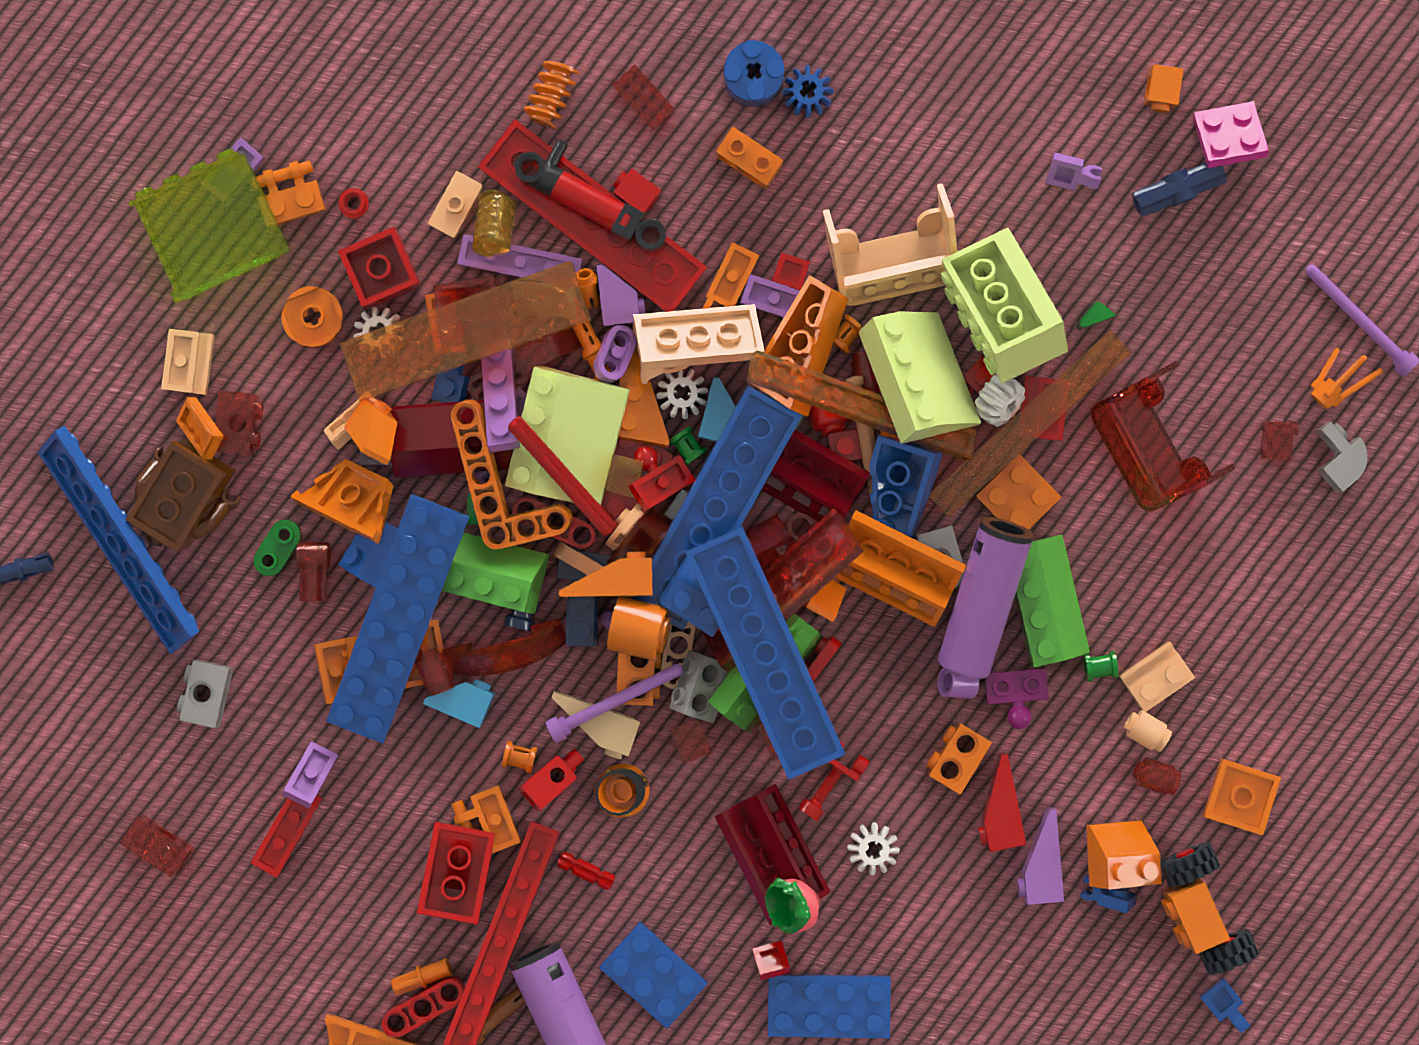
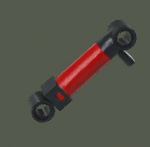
(587, 200)

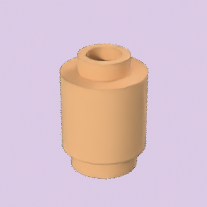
(1147, 731)

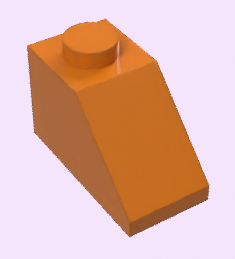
(373, 429)
(827, 600)

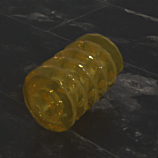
(493, 224)

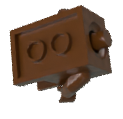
(180, 496)

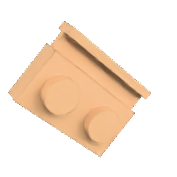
(188, 361)
(1156, 676)

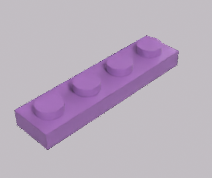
(517, 262)
(499, 400)

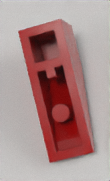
(1001, 813)

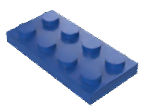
(829, 1006)

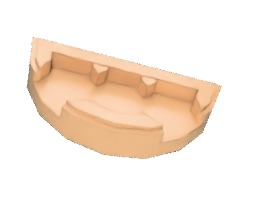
(625, 522)

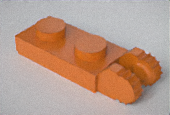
(731, 277)

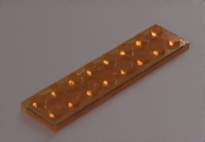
(465, 331)

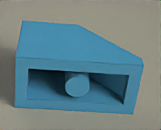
(717, 412)
(465, 701)

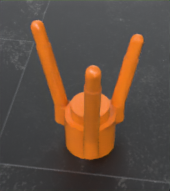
(1328, 392)

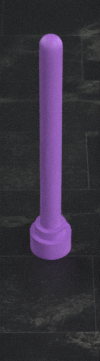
(1401, 359)
(562, 726)

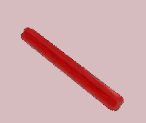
(562, 475)

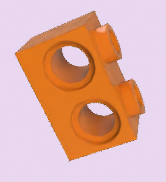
(749, 158)
(628, 673)
(965, 761)

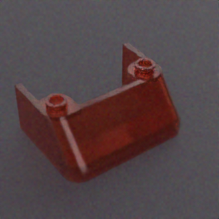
(1144, 447)

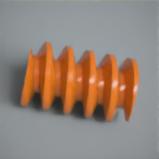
(550, 93)

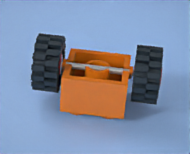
(1196, 915)

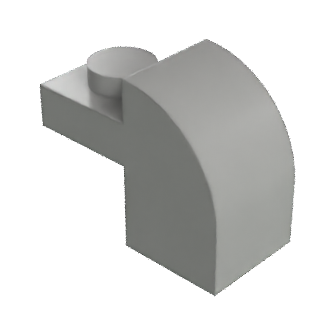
(1348, 458)

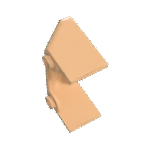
(893, 263)

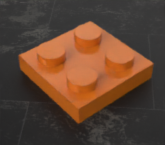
(1018, 494)
(1241, 796)

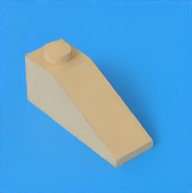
(609, 730)

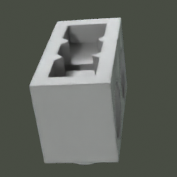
(694, 684)

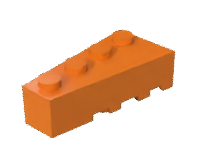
(807, 333)

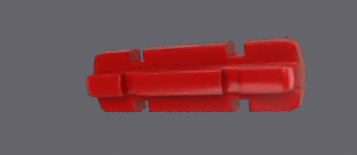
(585, 870)

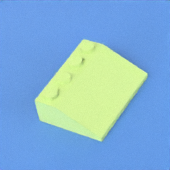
(918, 374)
(578, 423)

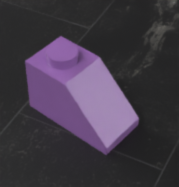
(617, 299)

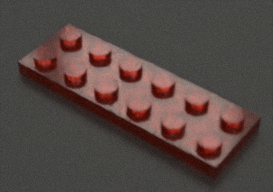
(802, 572)

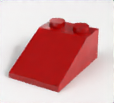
(456, 873)

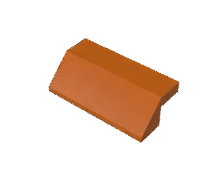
(901, 570)

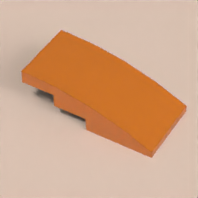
(334, 656)

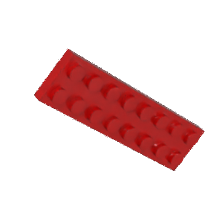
(659, 276)

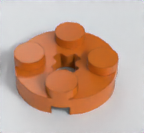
(296, 310)

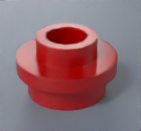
(349, 194)

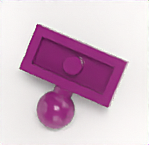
(1017, 688)

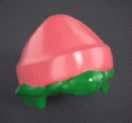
(792, 905)

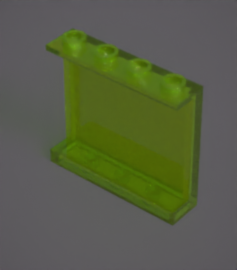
(210, 224)

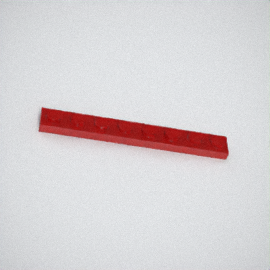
(502, 935)

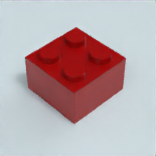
(379, 268)

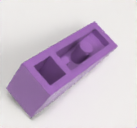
(1042, 868)

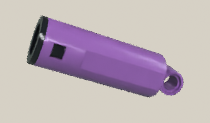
(982, 606)
(555, 997)

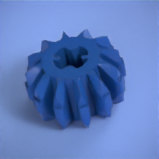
(819, 93)

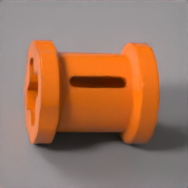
(848, 324)
(519, 757)

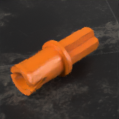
(421, 977)

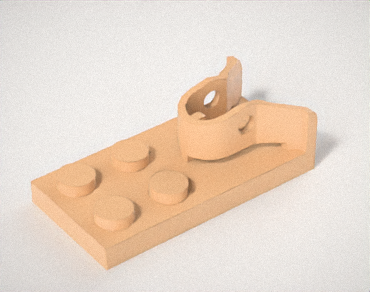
(695, 337)

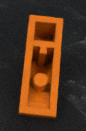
(621, 578)

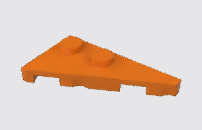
(642, 416)

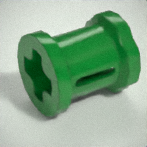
(687, 445)
(1100, 666)

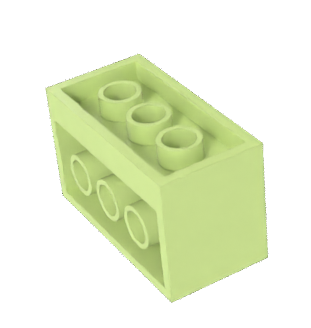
(1003, 306)

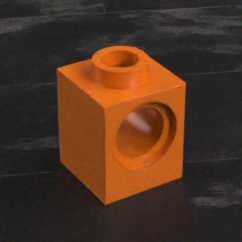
(1163, 88)

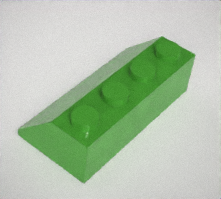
(500, 577)
(1049, 605)
(732, 695)

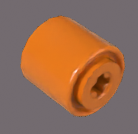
(639, 628)

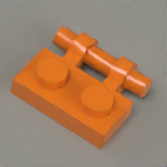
(293, 202)
(493, 816)

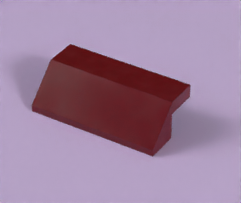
(428, 443)
(814, 478)
(769, 844)

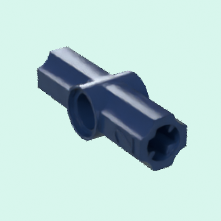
(1177, 188)

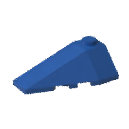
(901, 482)

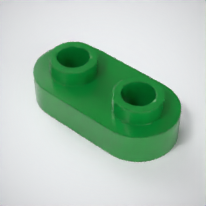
(277, 548)

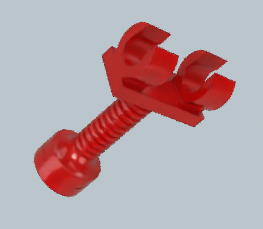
(813, 806)

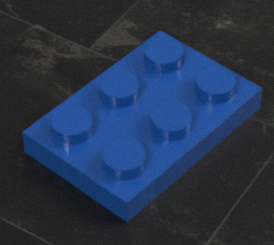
(653, 974)

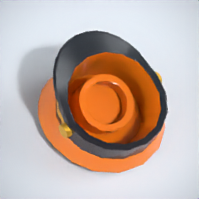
(622, 790)

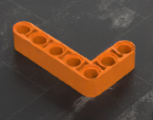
(494, 488)

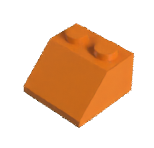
(1122, 855)

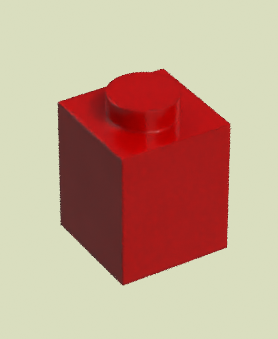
(636, 190)

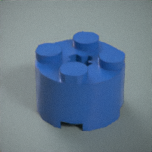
(753, 56)

